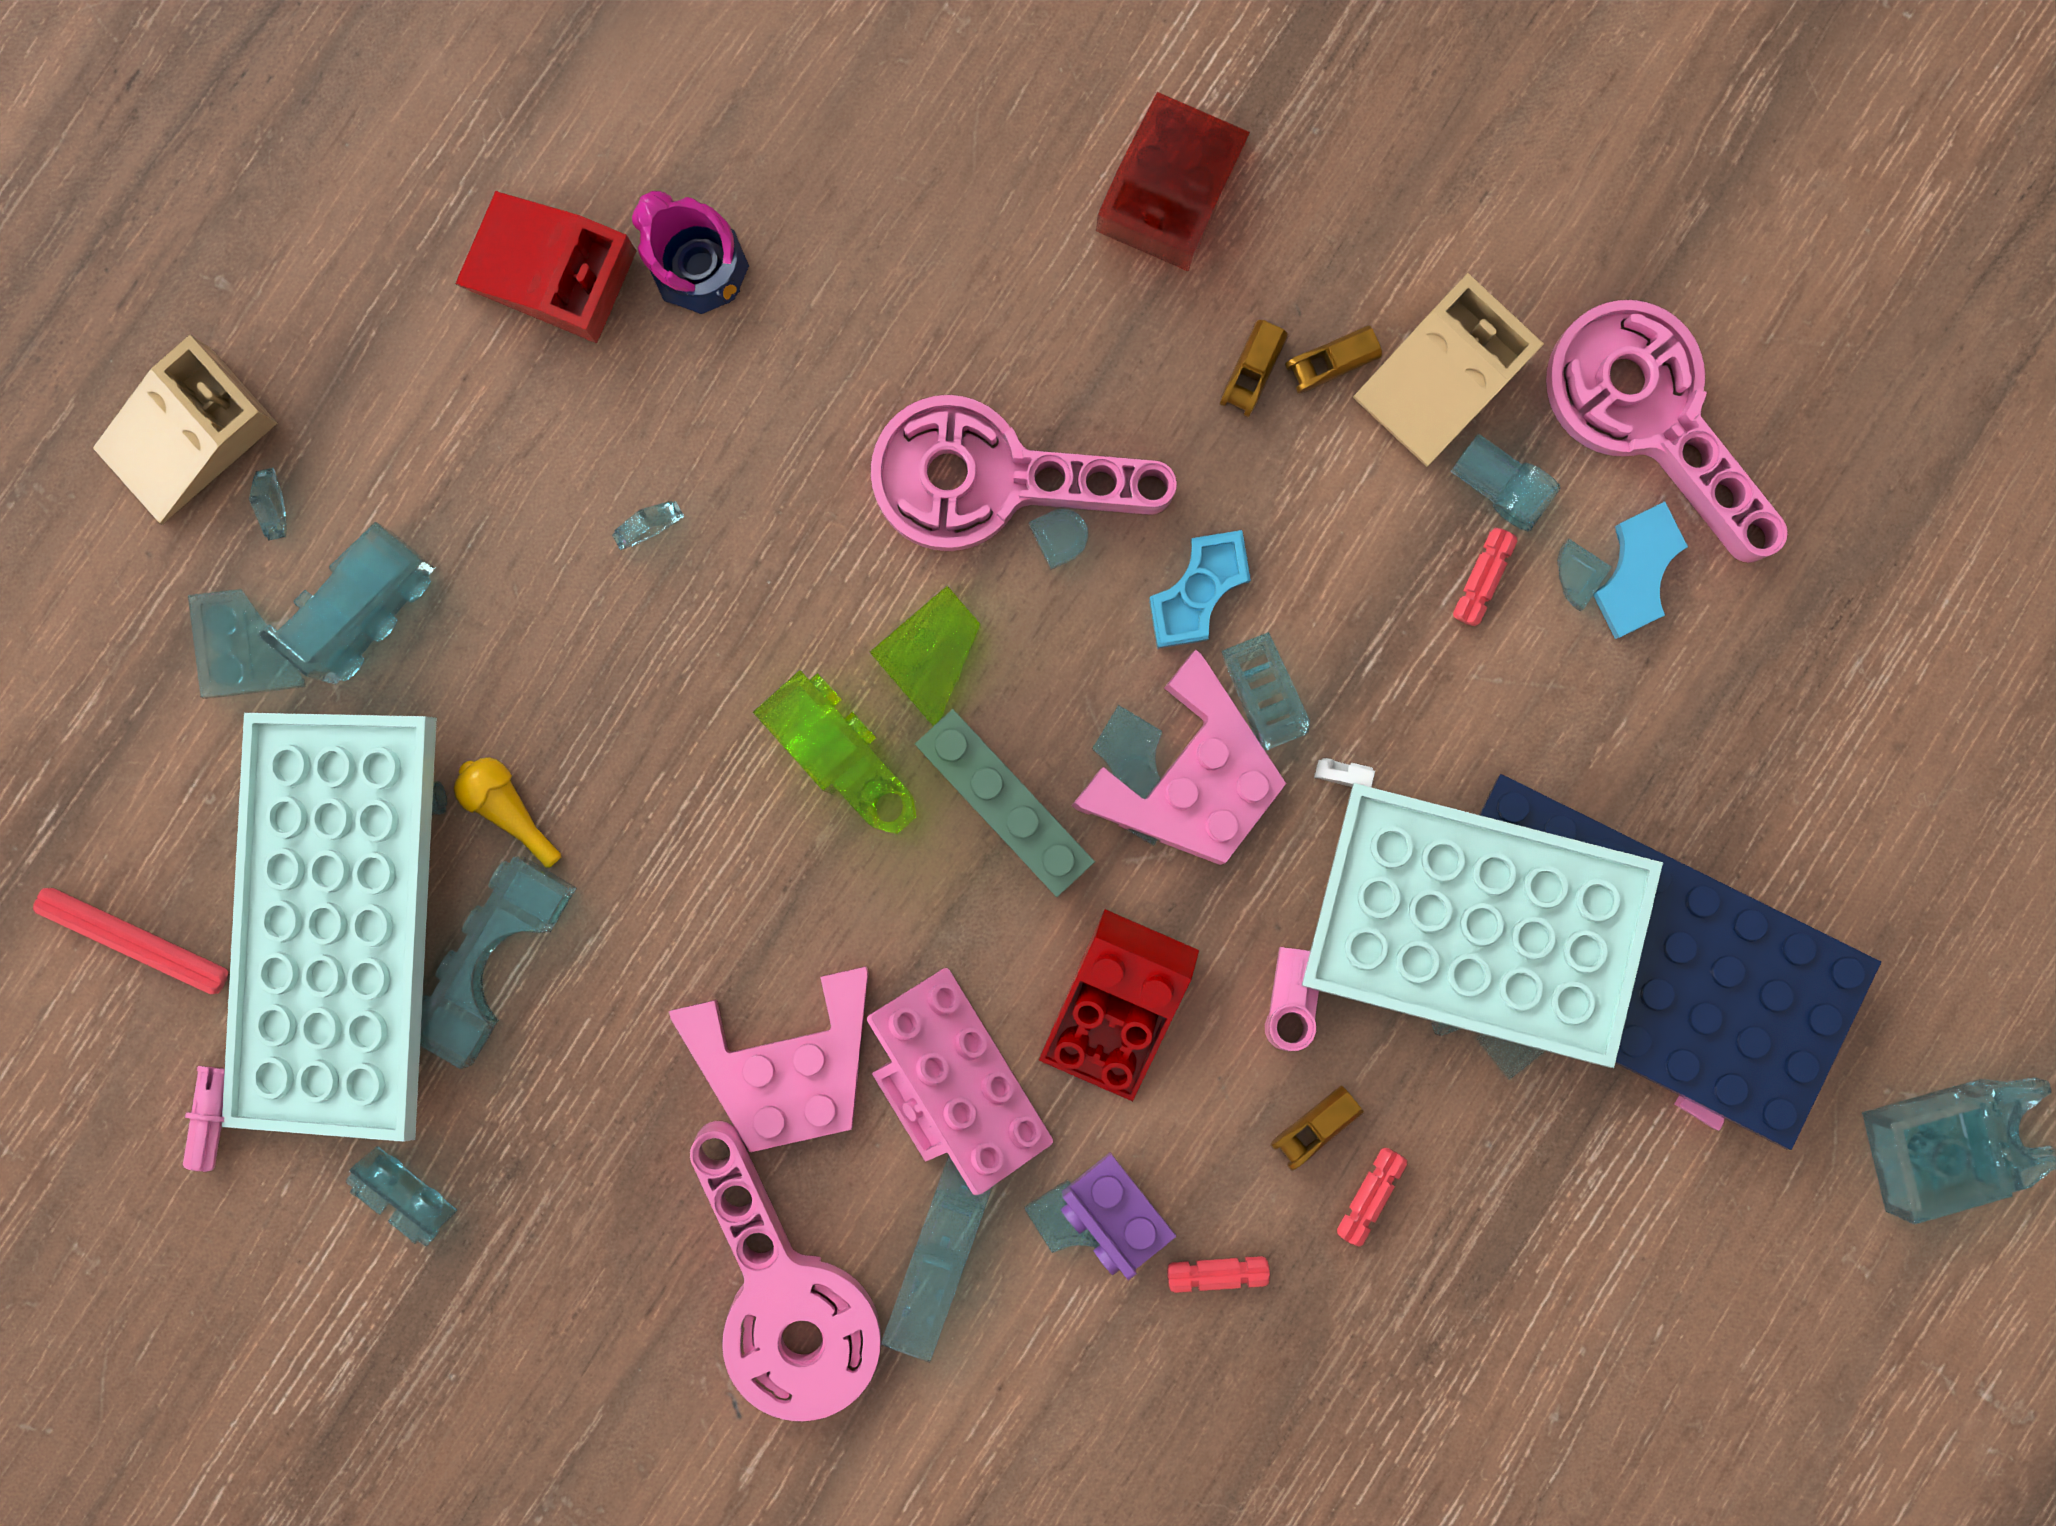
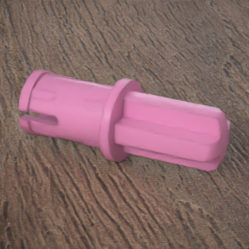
(205, 1120)

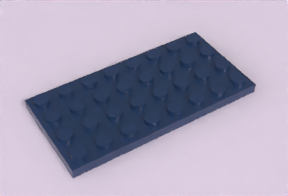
(1727, 991)

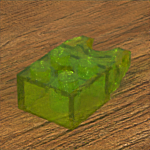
(833, 748)

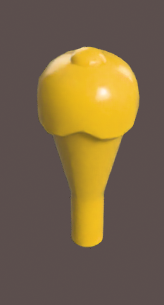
(488, 790)

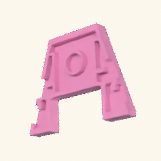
(1210, 790)
(787, 1086)

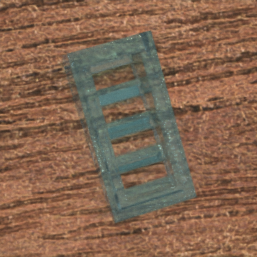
(1284, 730)

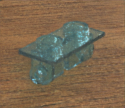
(384, 1181)

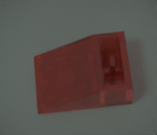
(1171, 181)

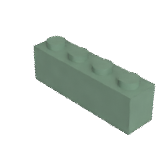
(1004, 803)

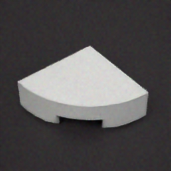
(1343, 773)

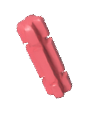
(1485, 577)
(1372, 1197)
(1218, 1274)

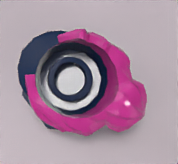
(689, 251)

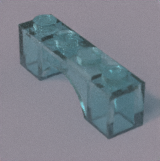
(457, 1015)

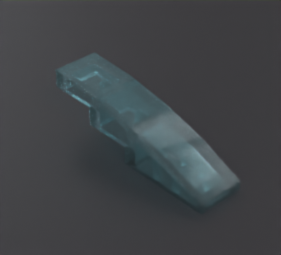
(935, 1266)

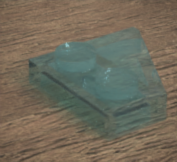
(229, 651)

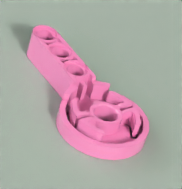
(1655, 418)
(996, 477)
(780, 1293)

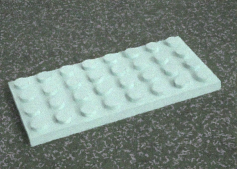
(329, 924)

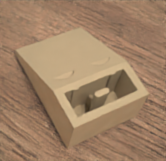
(1447, 369)
(182, 428)

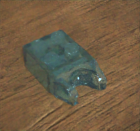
(1956, 1148)

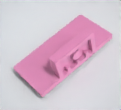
(954, 1084)

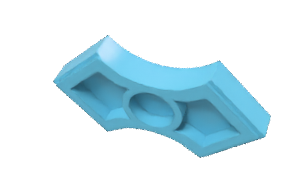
(1646, 549)
(1185, 609)

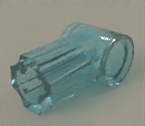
(1516, 489)

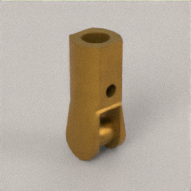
(1340, 357)
(1255, 362)
(1324, 1120)

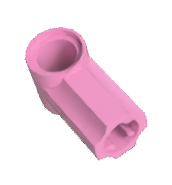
(1293, 998)

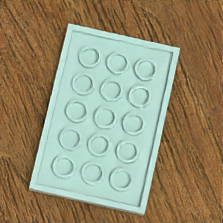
(1483, 925)

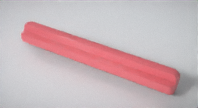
(130, 940)

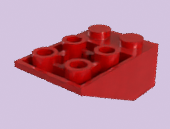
(548, 264)
(1119, 1005)

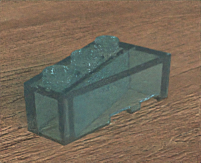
(351, 606)

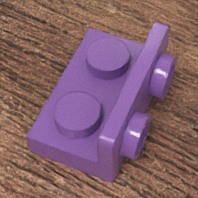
(1116, 1216)

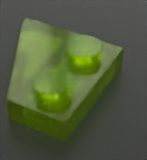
(930, 652)

